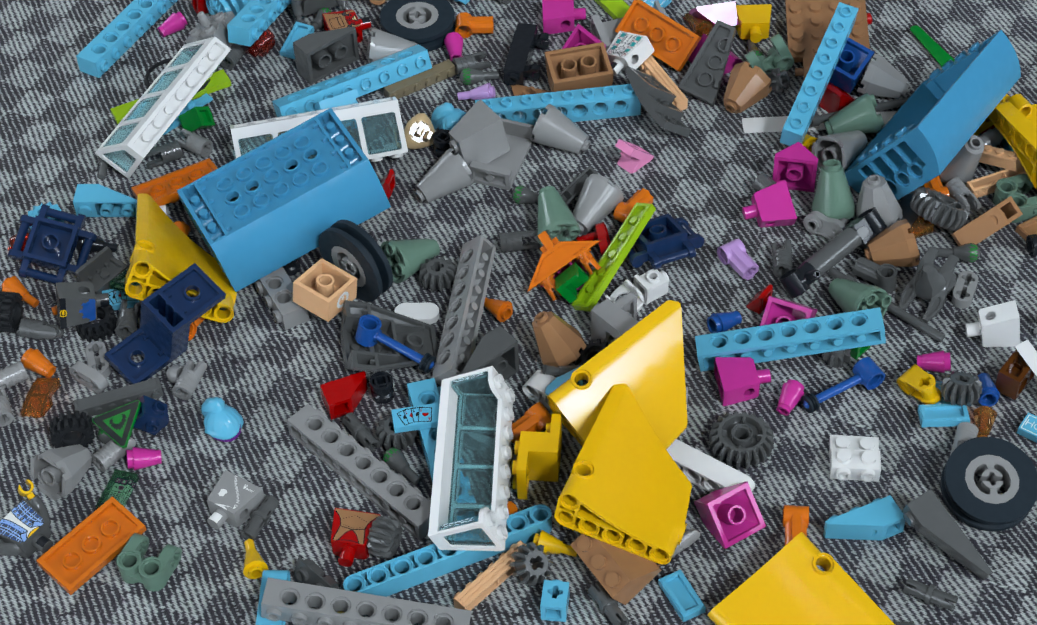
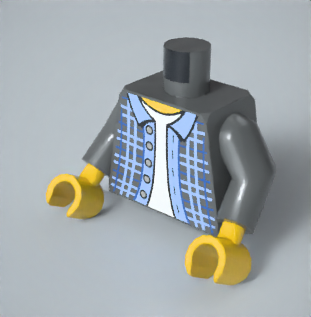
(26, 526)

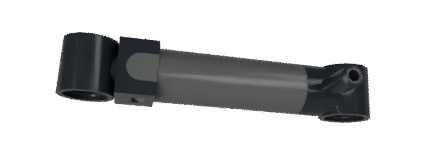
(854, 234)

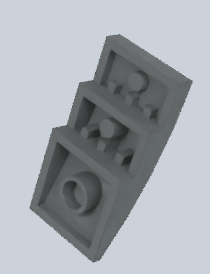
(657, 101)

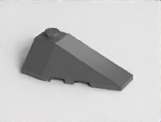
(939, 527)

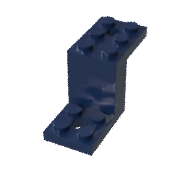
(164, 325)

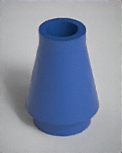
(723, 321)
(989, 391)

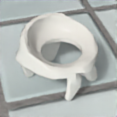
(625, 288)

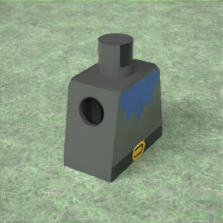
(78, 303)

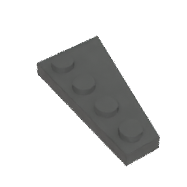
(708, 67)

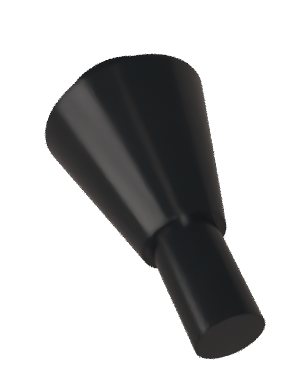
(99, 245)

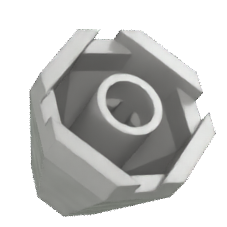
(883, 80)
(878, 194)
(60, 469)

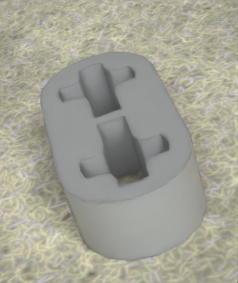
(960, 288)
(93, 360)
(88, 377)

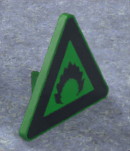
(119, 422)

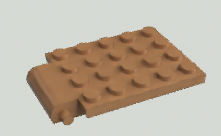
(808, 24)

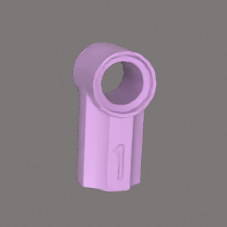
(735, 255)

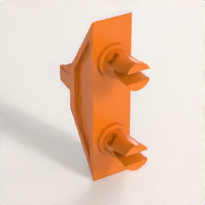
(558, 255)

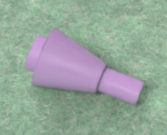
(482, 92)

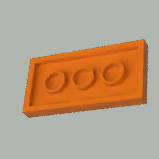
(669, 39)
(165, 187)
(90, 545)

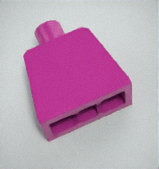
(560, 15)
(771, 206)
(738, 379)

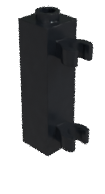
(520, 54)

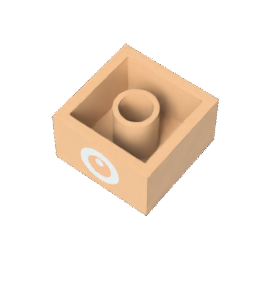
(324, 289)

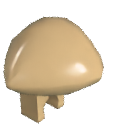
(419, 132)

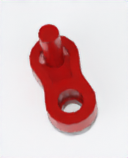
(600, 234)

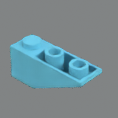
(101, 201)
(870, 522)

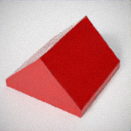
(834, 99)

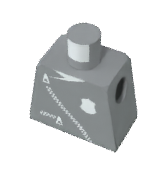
(233, 500)

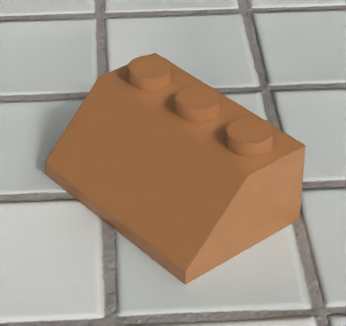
(578, 67)
(617, 570)

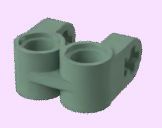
(777, 56)
(1016, 188)
(150, 571)

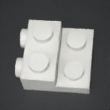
(854, 458)

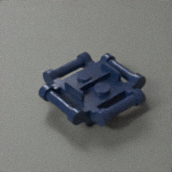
(665, 242)
(51, 244)

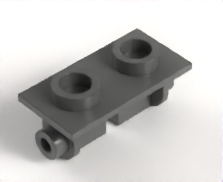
(310, 573)

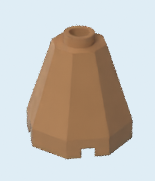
(745, 87)
(894, 246)
(556, 339)

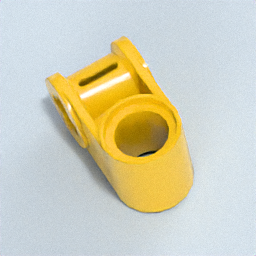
(919, 385)

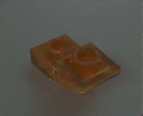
(39, 397)

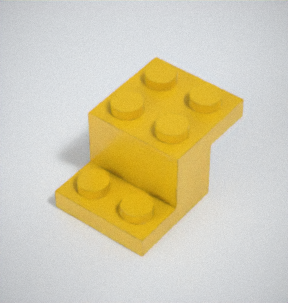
(537, 456)

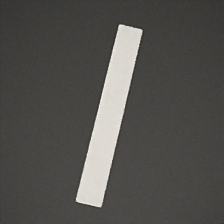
(776, 124)

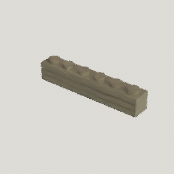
(422, 80)

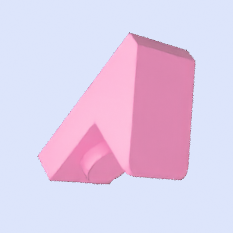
(632, 156)

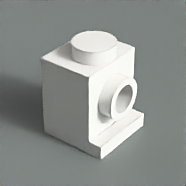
(652, 284)

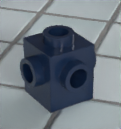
(151, 415)

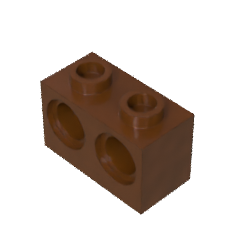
(1014, 376)

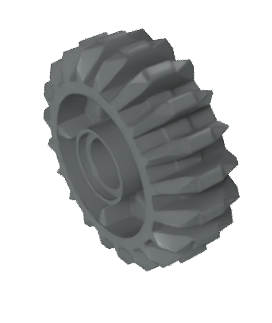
(939, 209)
(741, 439)

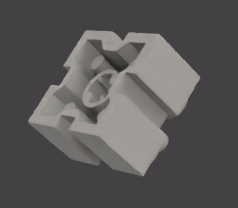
(211, 27)

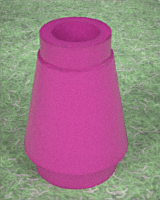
(173, 24)
(454, 44)
(936, 361)
(789, 396)
(142, 457)

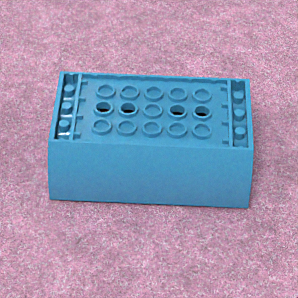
(939, 117)
(289, 205)

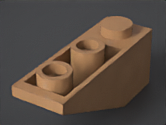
(988, 223)

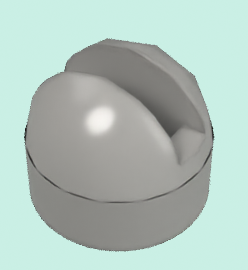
(173, 373)

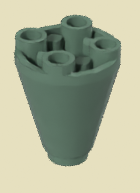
(856, 116)
(833, 192)
(555, 216)
(408, 255)
(858, 296)

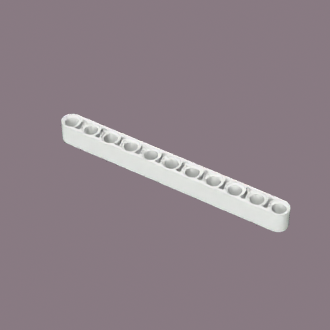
(697, 466)

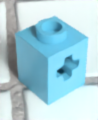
(555, 600)

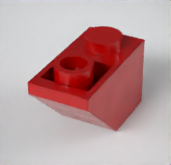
(343, 394)

